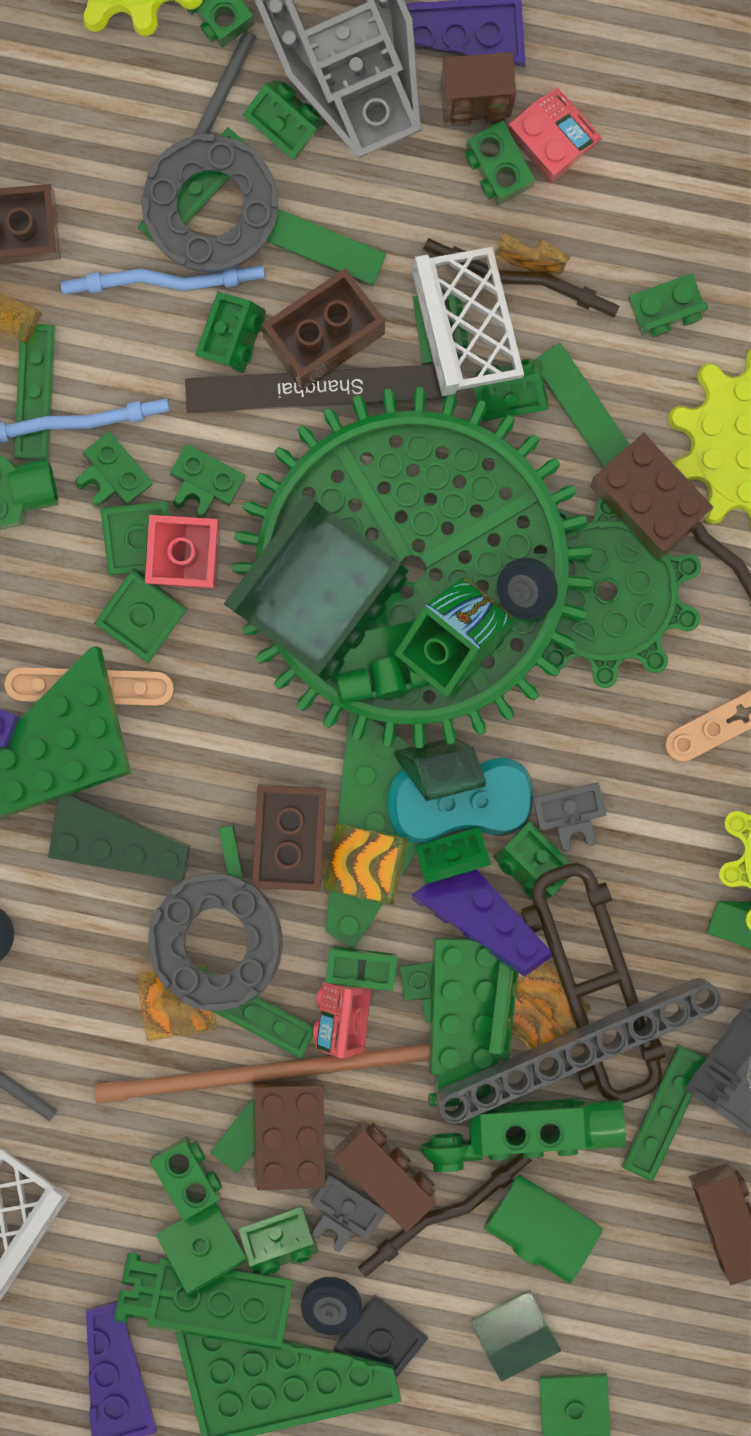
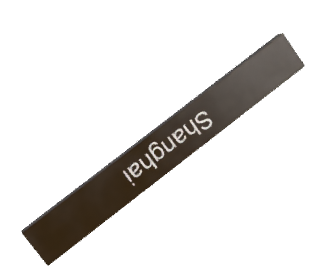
(334, 388)

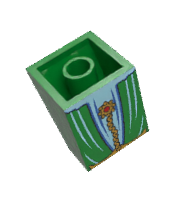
(454, 635)

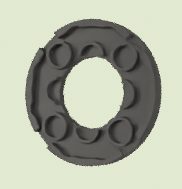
(195, 156)
(171, 957)

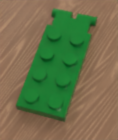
(461, 1012)
(231, 1308)

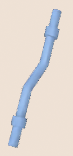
(96, 282)
(134, 412)

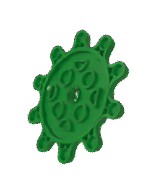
(642, 607)

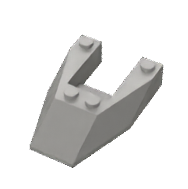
(352, 69)

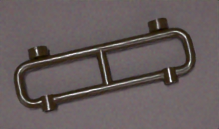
(539, 918)

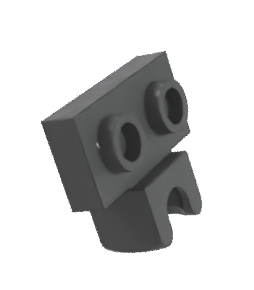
(570, 812)
(344, 1211)

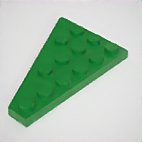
(64, 740)
(364, 804)
(265, 1390)

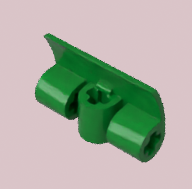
(375, 669)
(543, 1229)

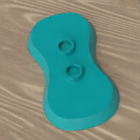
(496, 808)

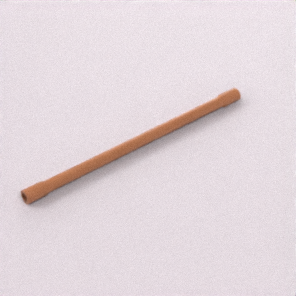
(124, 1089)

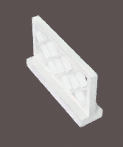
(437, 319)
(34, 1224)

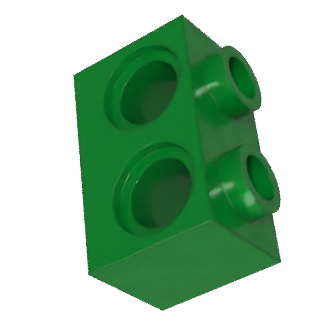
(212, 9)
(507, 160)
(361, 968)
(177, 1181)

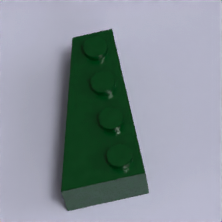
(105, 839)

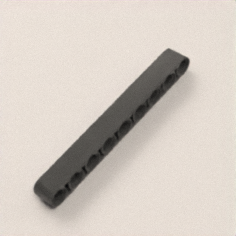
(561, 1047)

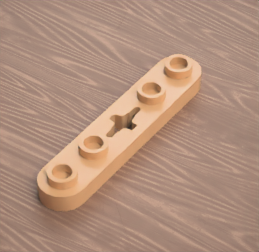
(126, 686)
(708, 730)

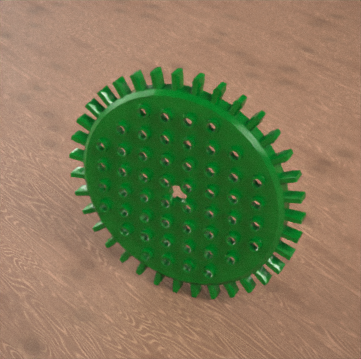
(468, 448)

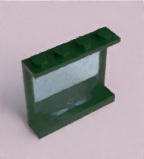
(317, 588)

